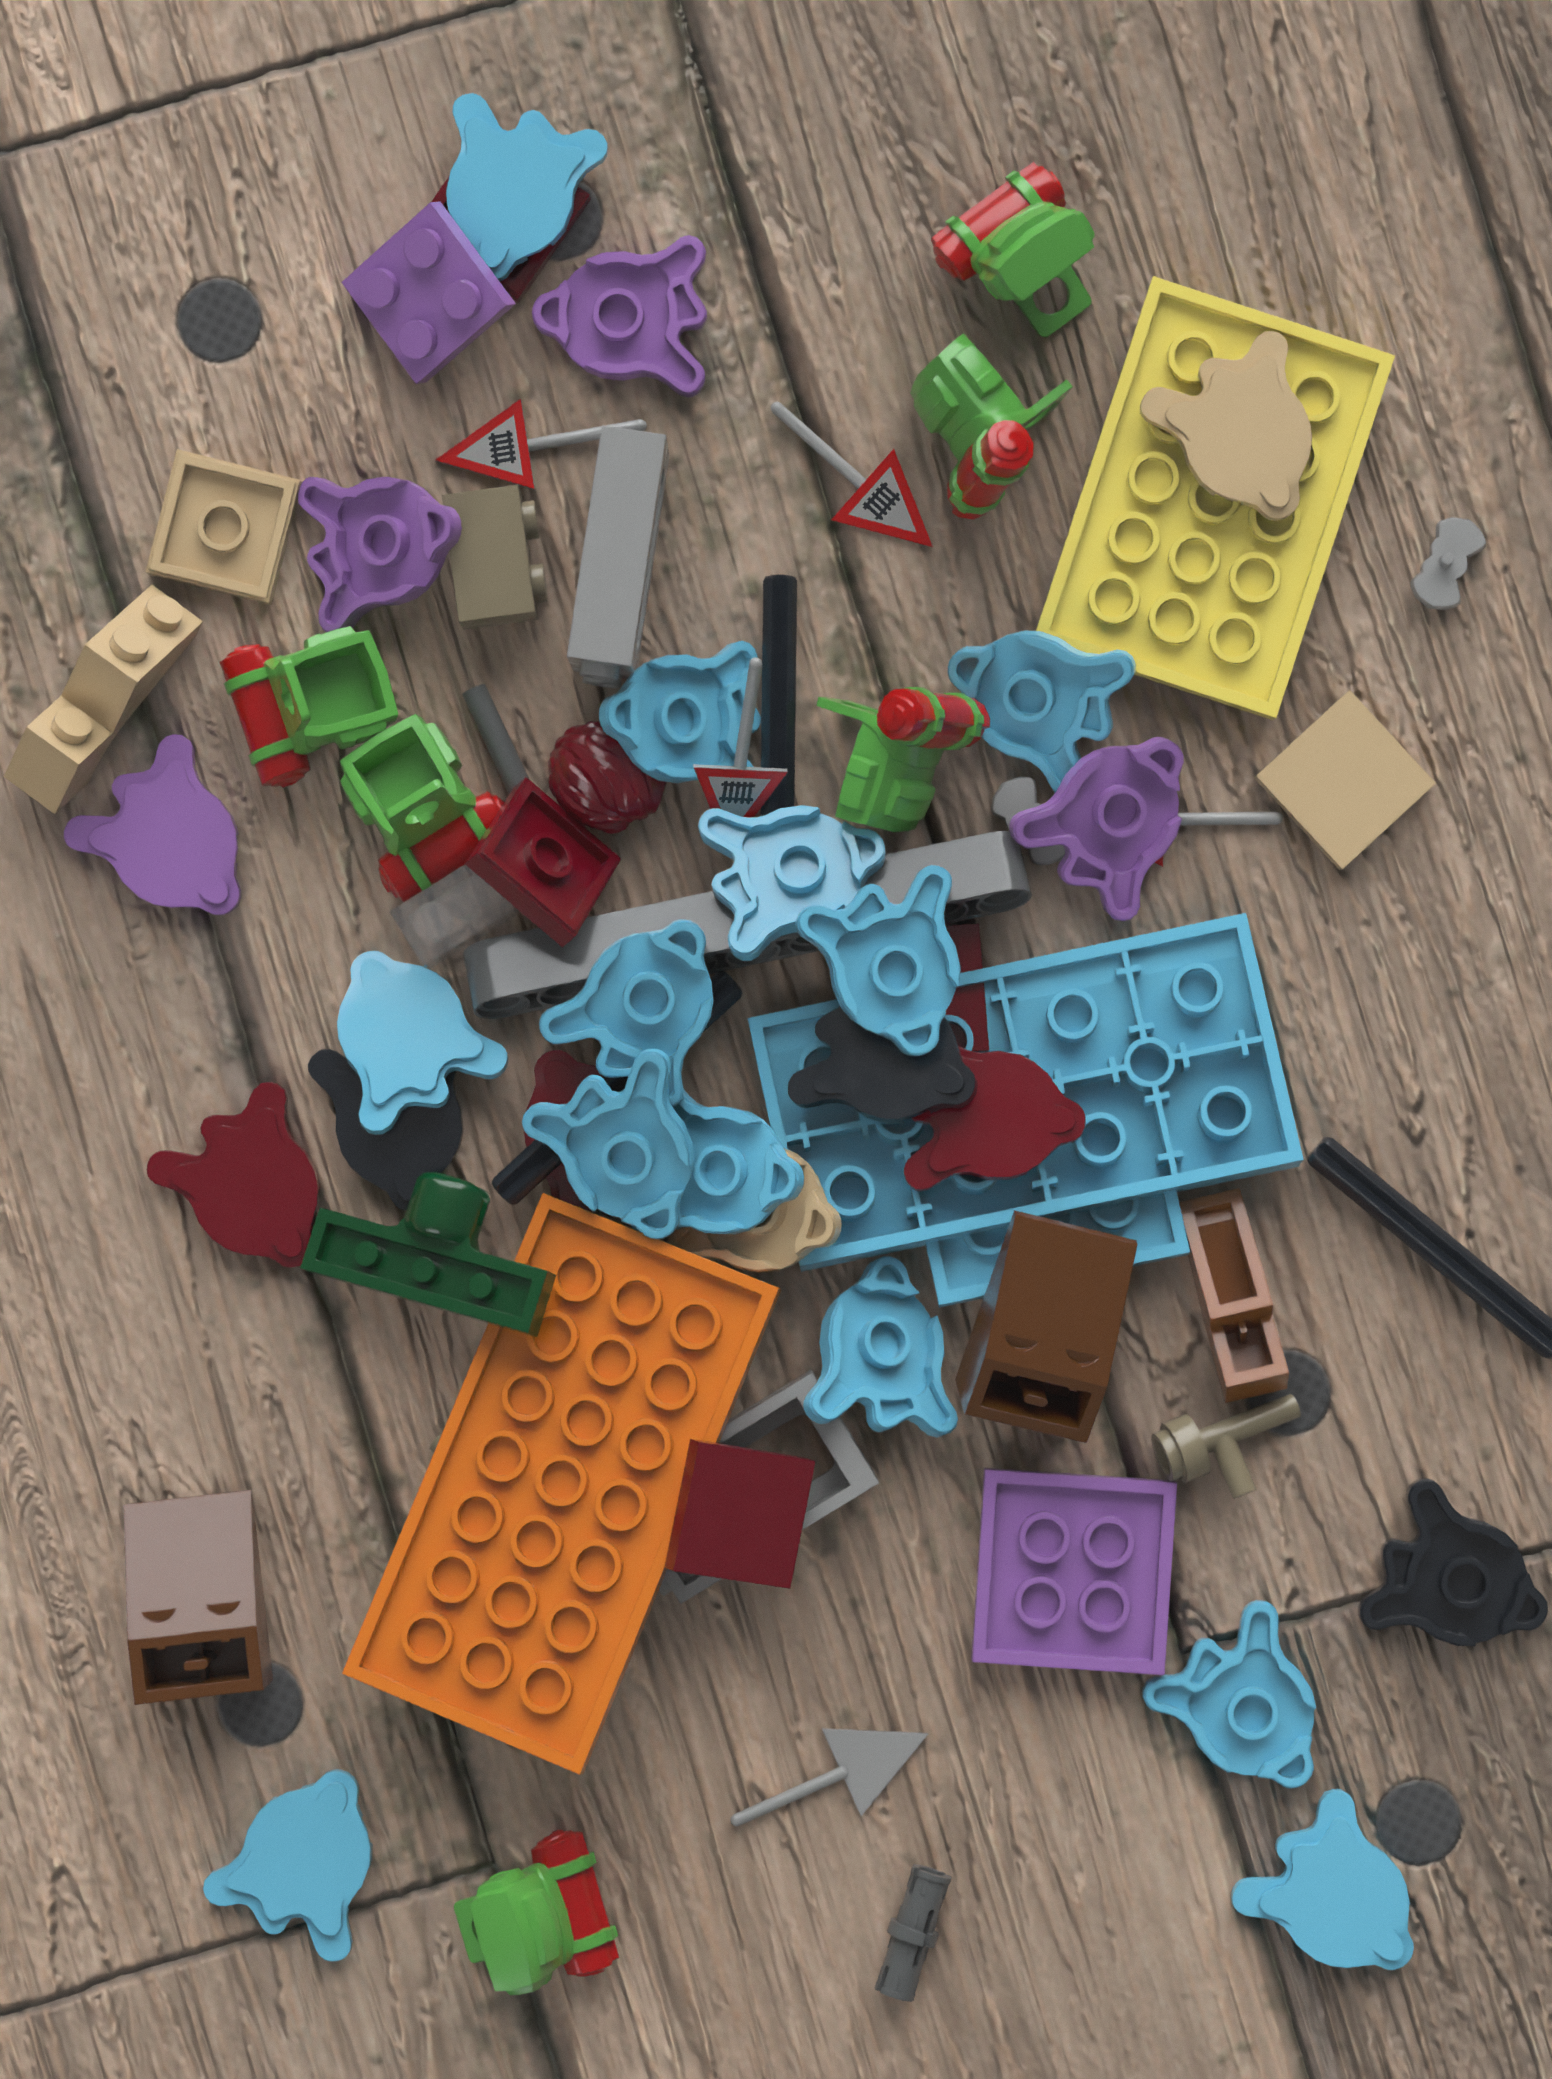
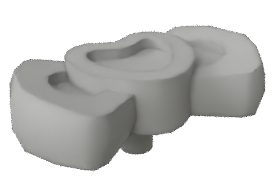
(1454, 543)
(1017, 796)

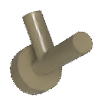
(1184, 1448)

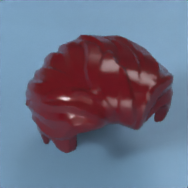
(599, 781)

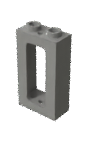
(618, 555)
(842, 1483)

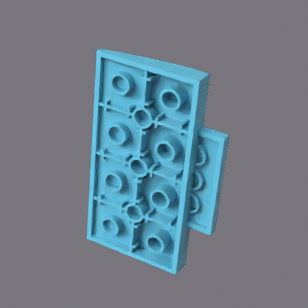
(1145, 1032)

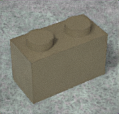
(493, 558)

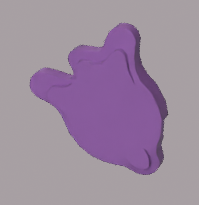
(627, 315)
(379, 544)
(1112, 818)
(169, 837)

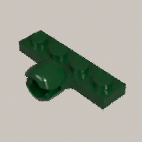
(432, 1257)

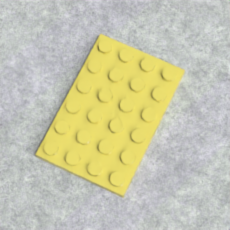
(1185, 577)

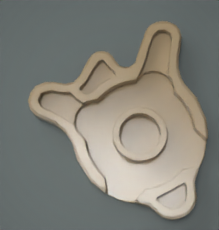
(1244, 429)
(780, 1239)

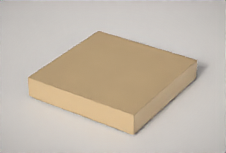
(223, 527)
(1344, 780)

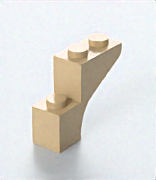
(101, 694)

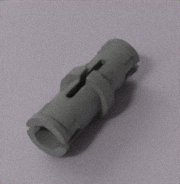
(912, 1933)

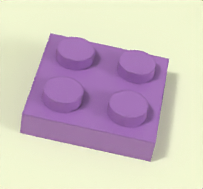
(428, 292)

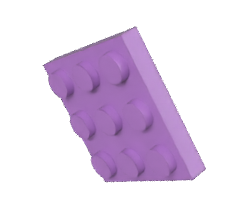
(1074, 1571)

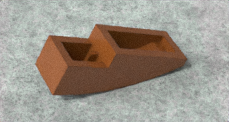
(1233, 1296)

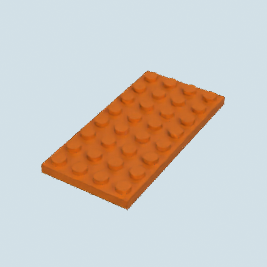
(561, 1487)

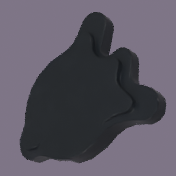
(879, 1078)
(416, 1144)
(1453, 1578)

